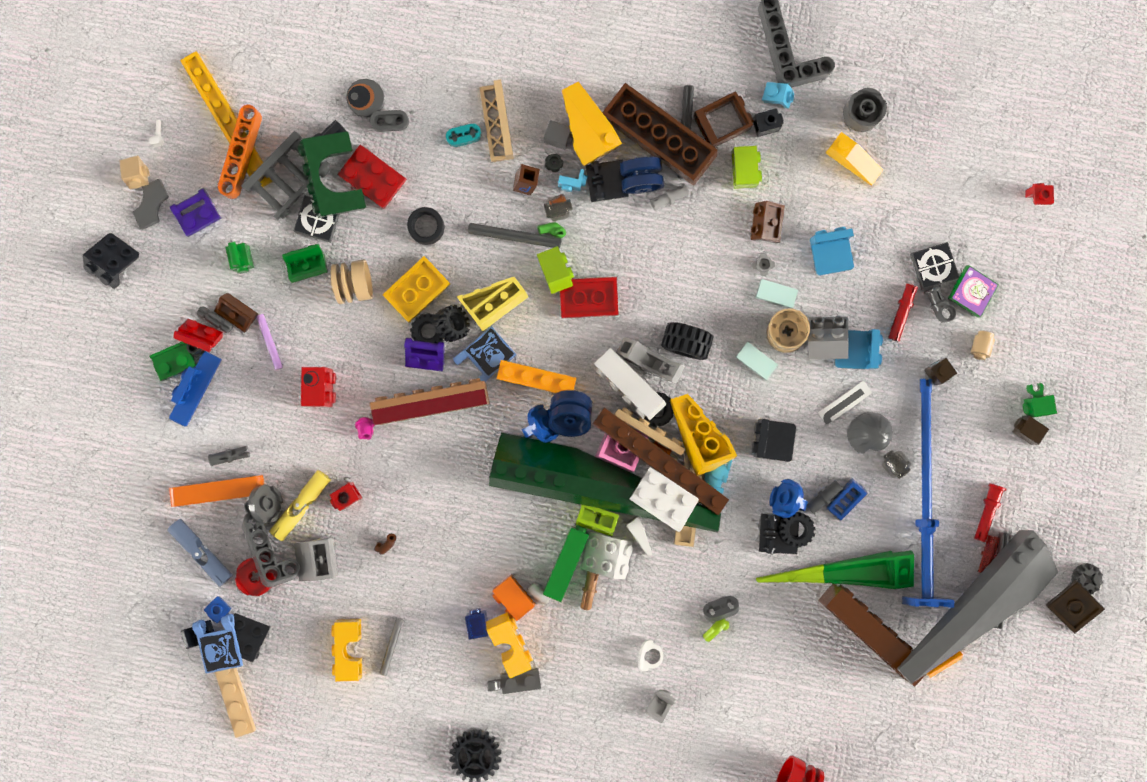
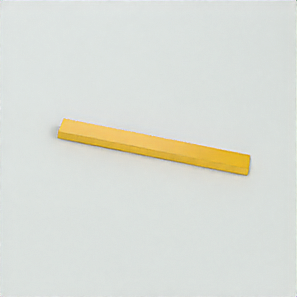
(218, 106)

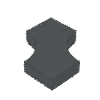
(153, 197)

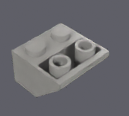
(828, 338)
(316, 559)

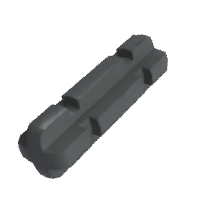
(214, 319)

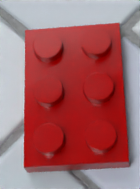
(372, 175)
(590, 298)

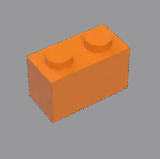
(513, 597)

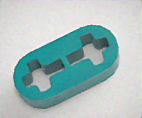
(462, 130)

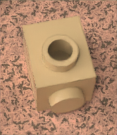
(134, 172)

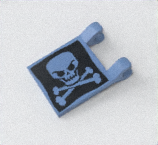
(487, 353)
(218, 648)

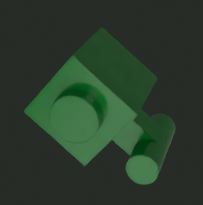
(239, 257)

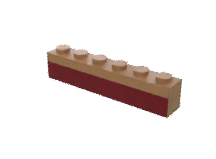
(429, 403)

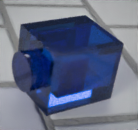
(476, 623)

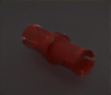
(989, 552)

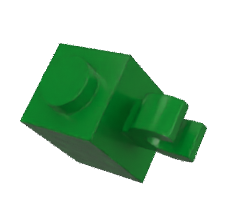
(1039, 404)

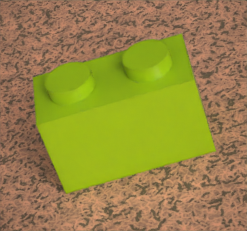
(745, 167)
(555, 270)

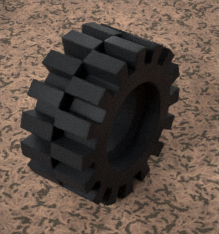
(459, 320)
(419, 323)
(667, 415)
(802, 540)

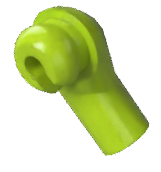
(715, 629)

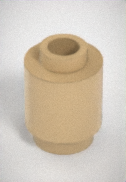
(982, 345)

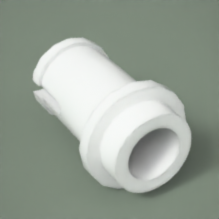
(535, 591)

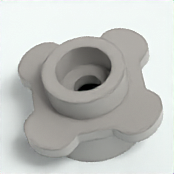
(769, 264)

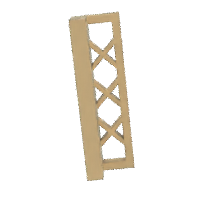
(503, 121)

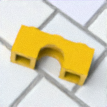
(502, 630)
(346, 667)

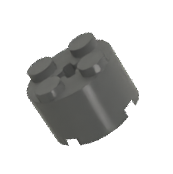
(874, 112)

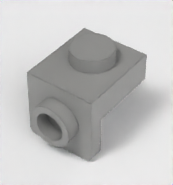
(660, 705)

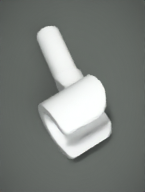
(157, 140)

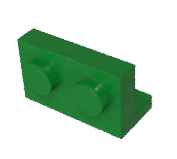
(305, 263)

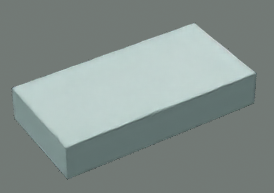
(776, 293)
(756, 361)

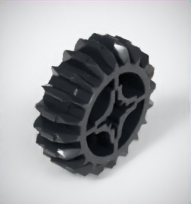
(464, 768)

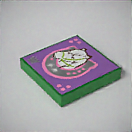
(973, 291)

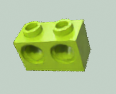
(597, 520)

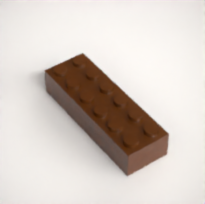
(660, 134)
(867, 626)

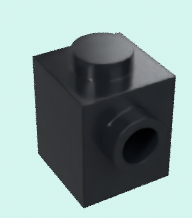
(767, 122)

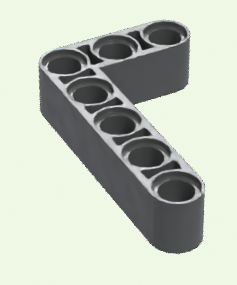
(784, 50)

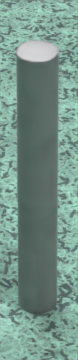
(391, 646)

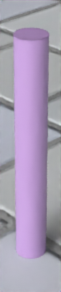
(269, 342)

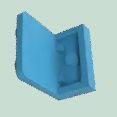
(832, 251)
(863, 350)

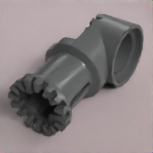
(939, 303)

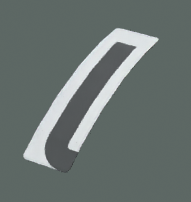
(845, 402)

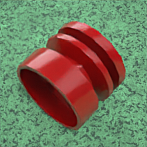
(796, 771)

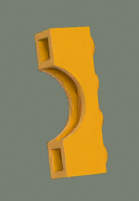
(534, 377)

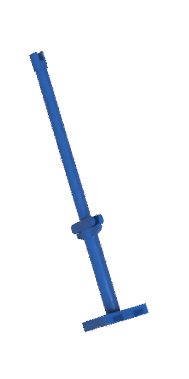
(927, 525)

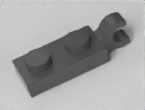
(523, 682)

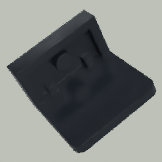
(109, 259)
(774, 440)

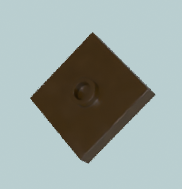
(1075, 606)

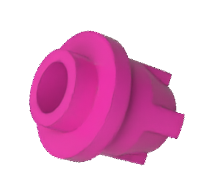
(365, 428)

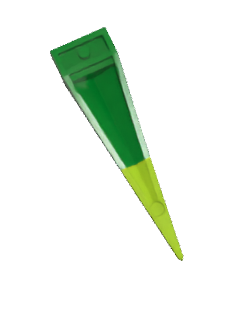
(874, 570)

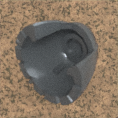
(869, 432)

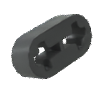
(721, 608)

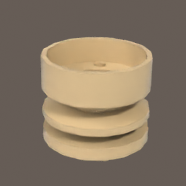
(347, 282)
(795, 322)

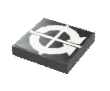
(311, 225)
(934, 265)

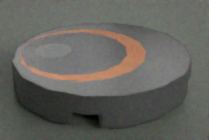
(365, 97)

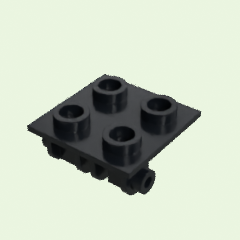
(605, 180)
(769, 538)
(250, 636)

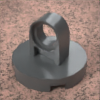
(264, 504)

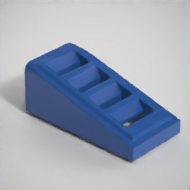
(851, 504)

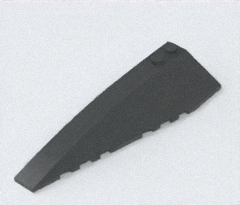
(997, 593)

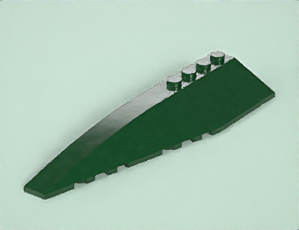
(574, 477)

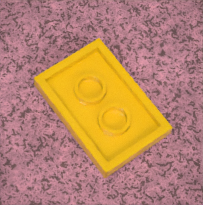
(416, 289)

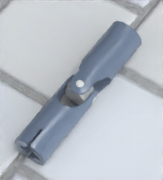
(194, 546)

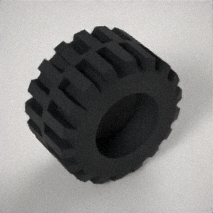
(687, 340)

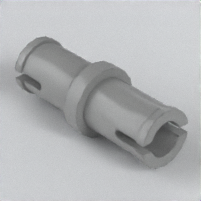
(669, 197)

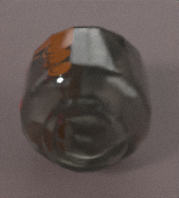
(557, 207)

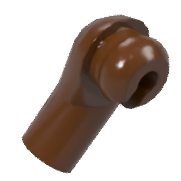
(389, 543)

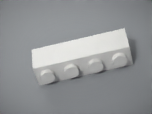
(630, 384)

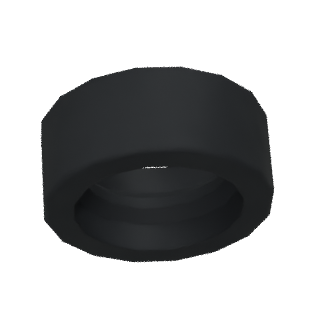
(411, 225)

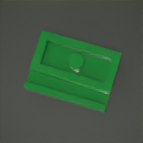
(172, 361)

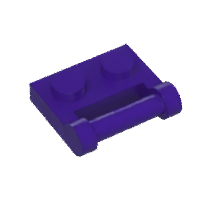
(197, 218)
(424, 355)

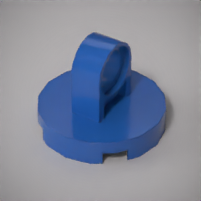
(539, 424)
(787, 499)

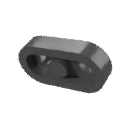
(390, 118)

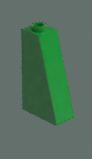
(566, 563)

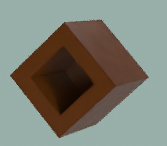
(526, 179)

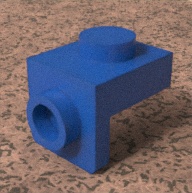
(217, 609)

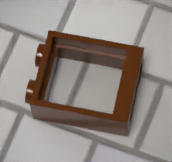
(705, 127)

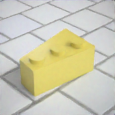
(493, 302)

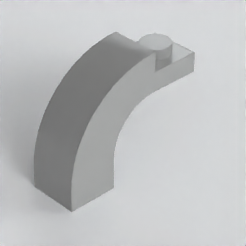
(649, 360)

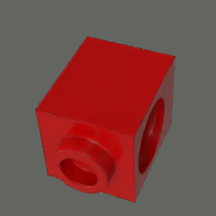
(352, 492)

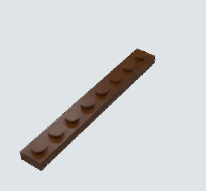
(660, 460)

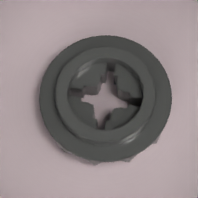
(1089, 570)

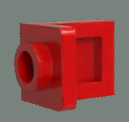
(1041, 194)

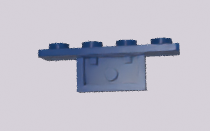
(192, 388)

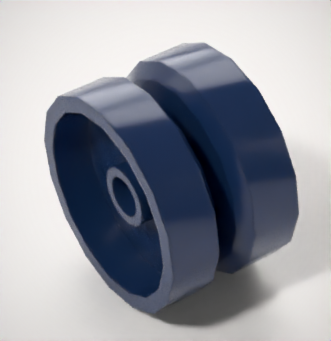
(641, 175)
(570, 413)

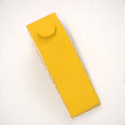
(854, 158)

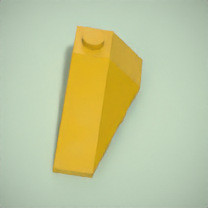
(590, 128)
(702, 440)

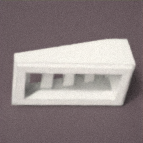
(637, 530)

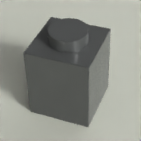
(558, 135)

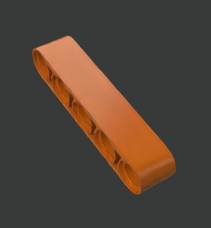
(238, 142)
(214, 491)

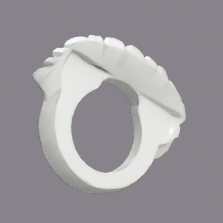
(646, 646)

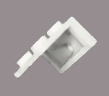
(607, 556)

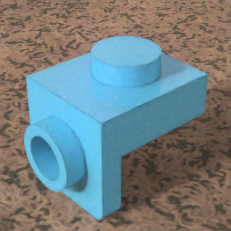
(778, 94)
(568, 184)

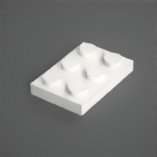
(664, 499)

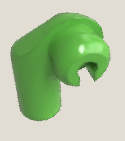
(552, 228)

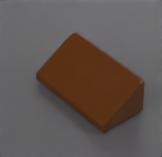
(235, 312)

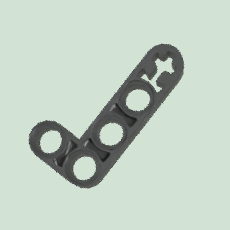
(265, 548)

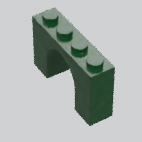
(326, 201)

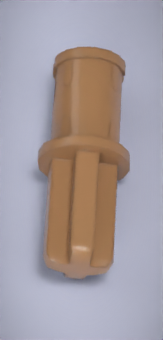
(589, 590)

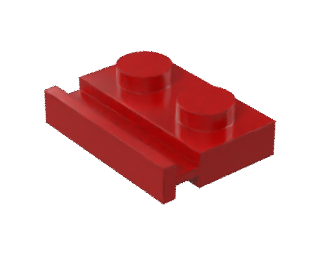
(198, 335)

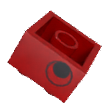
(317, 387)

